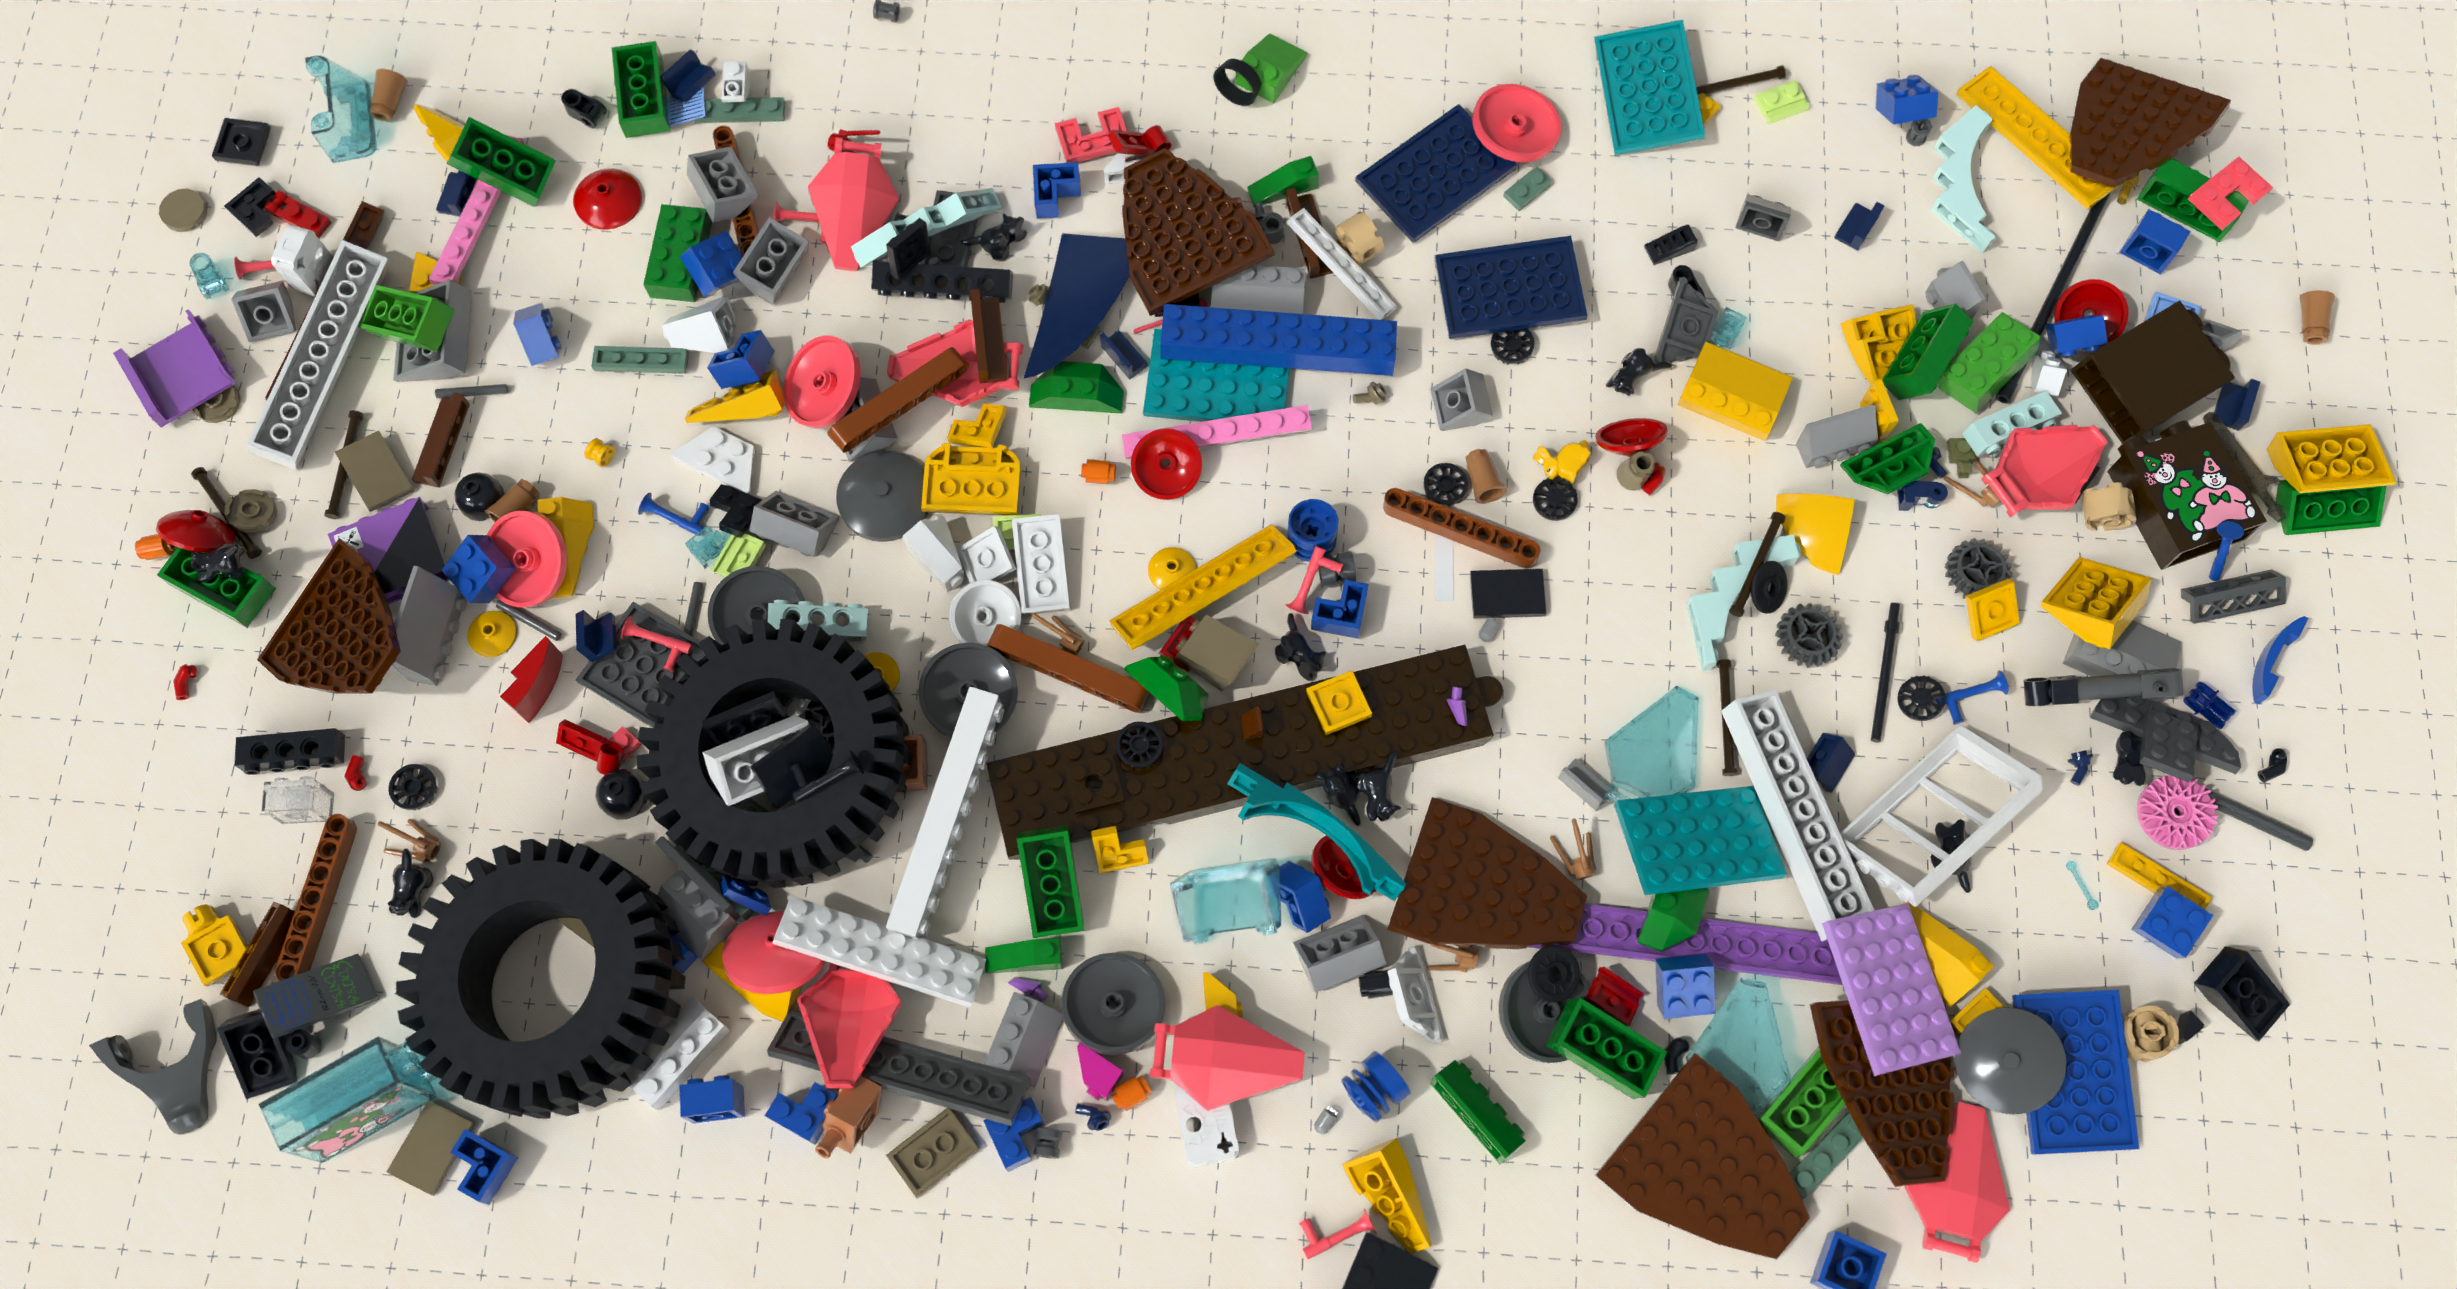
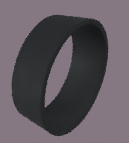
(1229, 90)

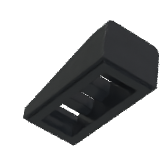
(1683, 235)

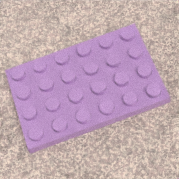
(1891, 989)

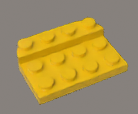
(971, 480)

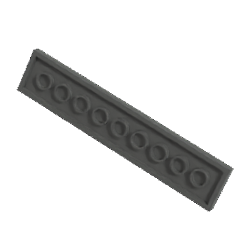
(919, 1073)

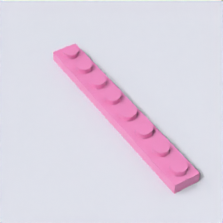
(466, 232)
(1235, 428)

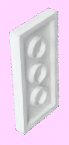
(1040, 564)

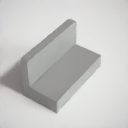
(1584, 784)

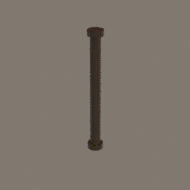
(1778, 73)
(200, 475)
(332, 511)
(1777, 519)
(1728, 747)

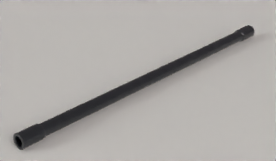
(2007, 391)

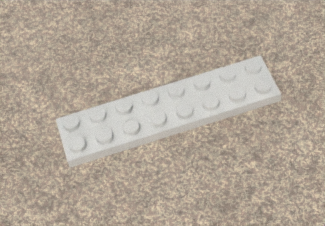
(879, 951)

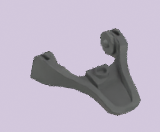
(176, 1089)

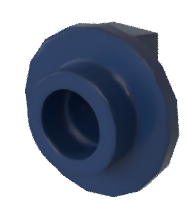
(1935, 465)
(2080, 761)
(1098, 1119)

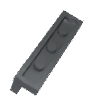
(2232, 588)

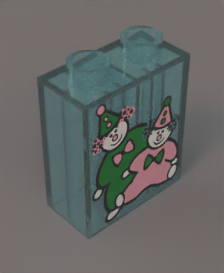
(348, 1100)

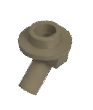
(1038, 294)
(1376, 394)

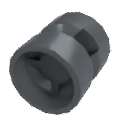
(1329, 577)

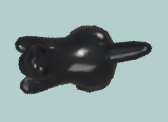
(997, 239)
(1634, 366)
(220, 561)
(1295, 649)
(2128, 766)
(1377, 787)
(1341, 790)
(1950, 839)
(408, 883)

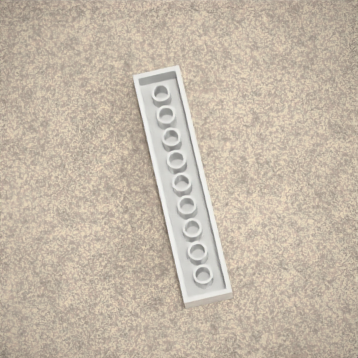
(317, 356)
(1796, 809)
(945, 814)

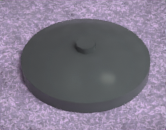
(881, 495)
(745, 598)
(950, 675)
(1112, 1003)
(1529, 1019)
(2010, 1061)

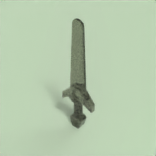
(2251, 474)

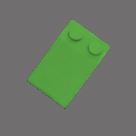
(1275, 65)

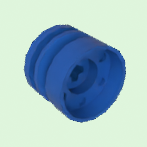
(1312, 525)
(1374, 1087)

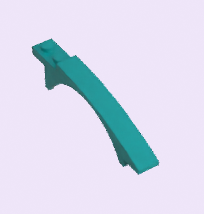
(1270, 799)

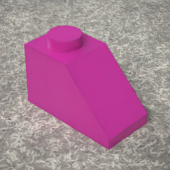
(1098, 1073)

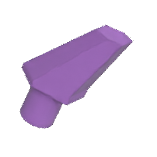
(1458, 706)
(1029, 987)

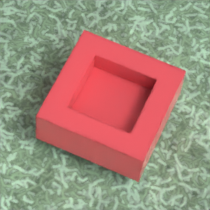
(626, 741)

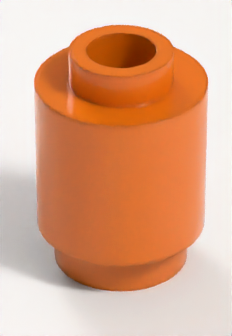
(1098, 471)
(153, 547)
(1131, 1093)

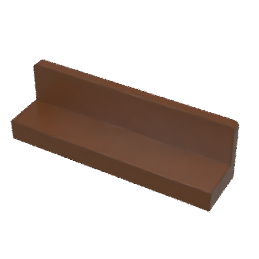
(1295, 203)
(988, 338)
(441, 440)
(259, 955)

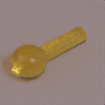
(2125, 190)

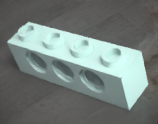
(1992, 431)
(854, 631)

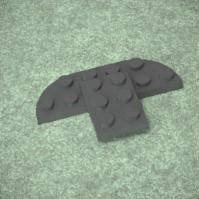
(2169, 736)

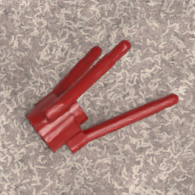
(843, 134)

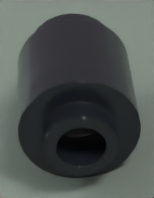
(1375, 984)
(303, 1044)

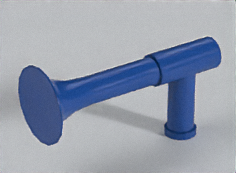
(692, 525)
(2229, 532)
(1999, 683)

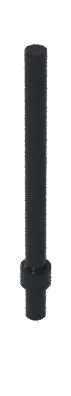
(1891, 629)

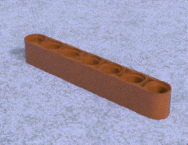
(747, 223)
(898, 399)
(1468, 537)
(1068, 668)
(312, 888)

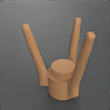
(1989, 496)
(1070, 640)
(425, 848)
(1584, 866)
(1464, 956)

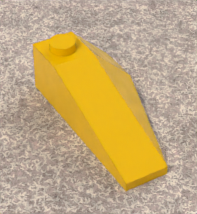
(441, 128)
(750, 402)
(575, 524)
(1953, 960)
(771, 1005)
(1389, 1186)

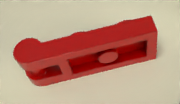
(297, 214)

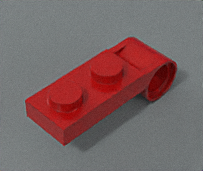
(1140, 143)
(590, 745)

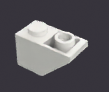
(735, 81)
(2047, 373)

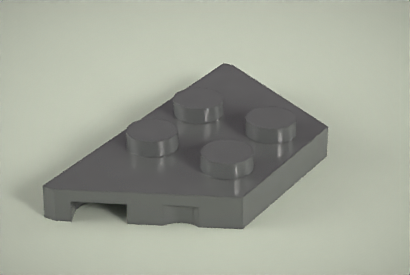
(1686, 326)

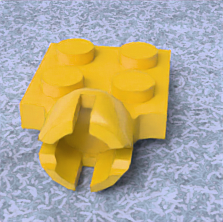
(212, 943)

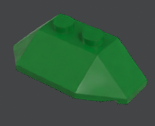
(1077, 388)
(1893, 461)
(1170, 686)
(1672, 918)

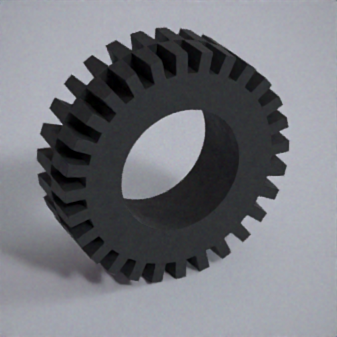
(822, 825)
(464, 949)

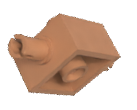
(849, 1117)

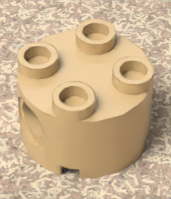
(1359, 238)
(2108, 507)
(2149, 1033)

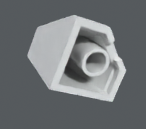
(703, 327)
(935, 551)

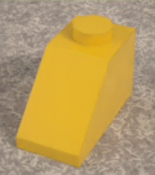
(1219, 995)

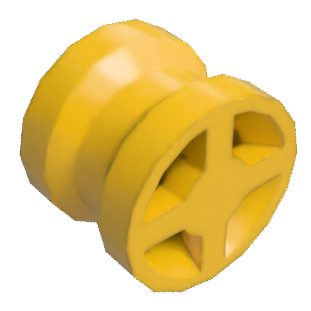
(599, 452)

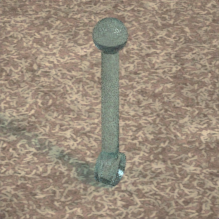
(2092, 904)

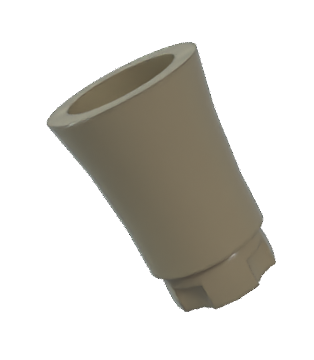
(1635, 471)

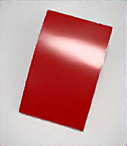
(534, 680)

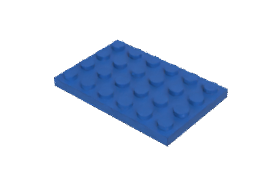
(2096, 1097)

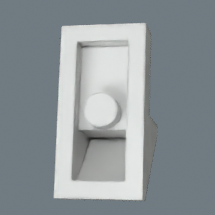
(1115, 169)

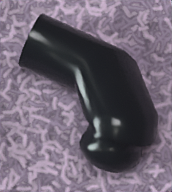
(2276, 765)
(1674, 1051)

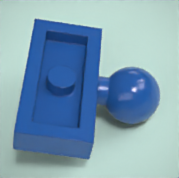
(744, 895)

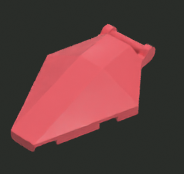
(851, 199)
(967, 387)
(2045, 467)
(847, 1021)
(1225, 1058)
(1973, 1191)

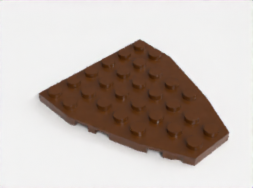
(2135, 121)
(1183, 231)
(337, 631)
(1482, 887)
(1898, 1112)
(1708, 1167)

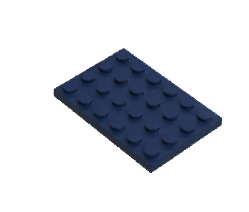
(1433, 174)
(1510, 287)

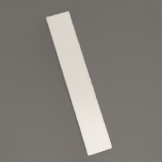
(1341, 264)

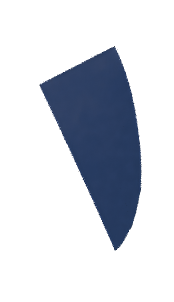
(1081, 292)

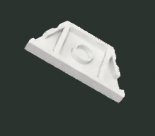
(720, 458)
(1414, 995)

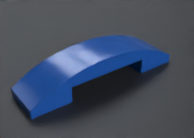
(2263, 679)

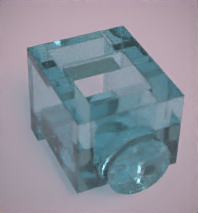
(1728, 328)
(706, 545)

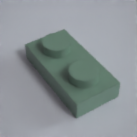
(1527, 188)

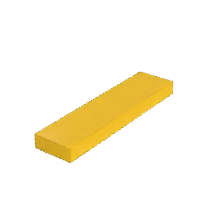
(2152, 875)

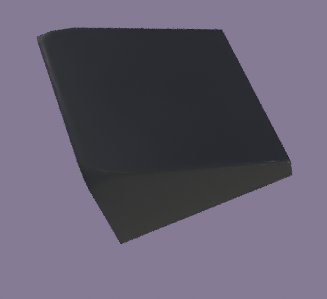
(2188, 1026)

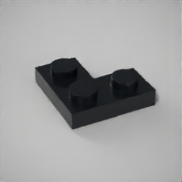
(248, 204)
(738, 508)

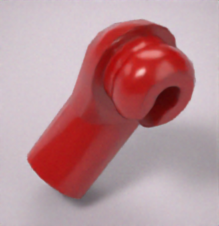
(1656, 480)
(181, 679)
(353, 775)

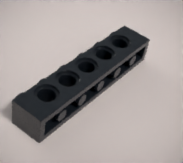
(1001, 279)

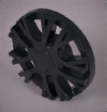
(1512, 345)
(1445, 484)
(1555, 499)
(1921, 698)
(1139, 744)
(412, 787)

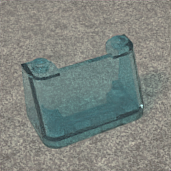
(346, 127)
(1228, 899)

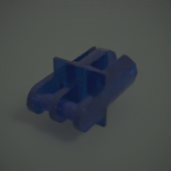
(2211, 708)

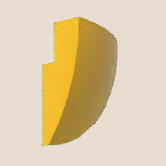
(1878, 339)
(1819, 526)

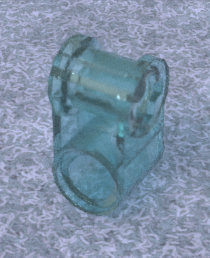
(209, 278)

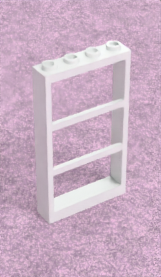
(1981, 752)

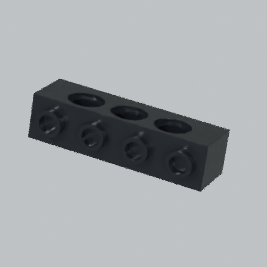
(251, 749)

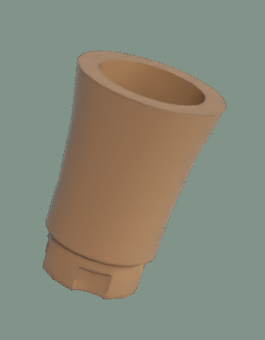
(386, 94)
(2316, 315)
(1484, 477)
(518, 498)

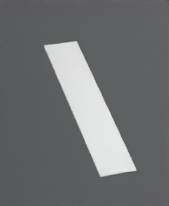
(1443, 567)

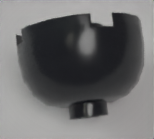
(476, 494)
(620, 794)

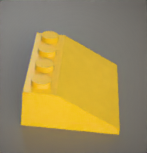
(1735, 391)
(2330, 458)
(2097, 600)

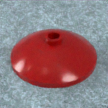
(607, 208)
(2100, 299)
(1631, 436)
(1161, 480)
(194, 530)
(1336, 870)

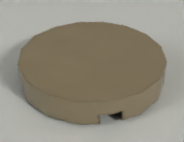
(182, 210)
(219, 407)
(250, 511)

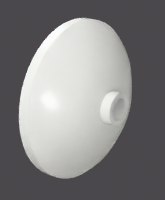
(993, 600)

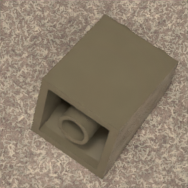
(1215, 651)

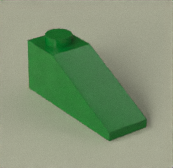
(1296, 174)
(1024, 956)

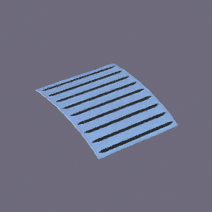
(682, 112)

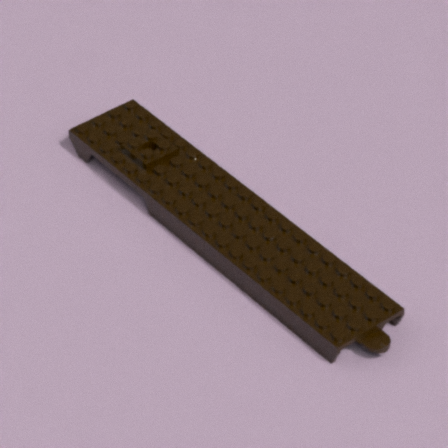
(1200, 756)

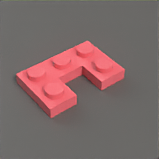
(1082, 148)
(2212, 195)

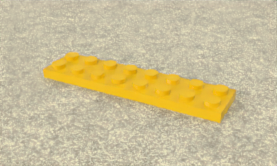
(2031, 132)
(1202, 586)

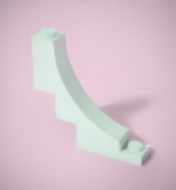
(1959, 202)
(949, 213)
(1710, 610)

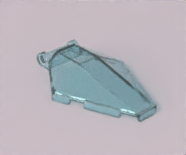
(1656, 749)
(1746, 1044)

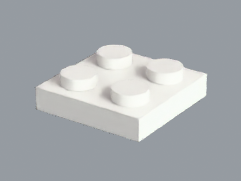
(986, 556)

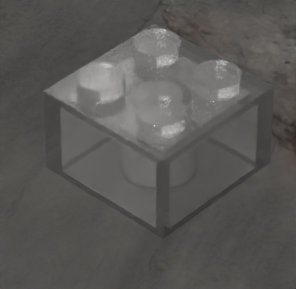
(297, 800)

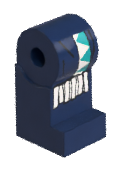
(1921, 493)

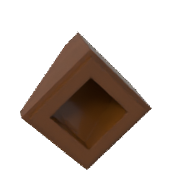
(1252, 724)

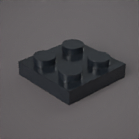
(241, 141)
(908, 248)

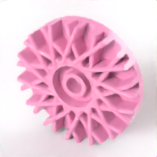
(2193, 810)

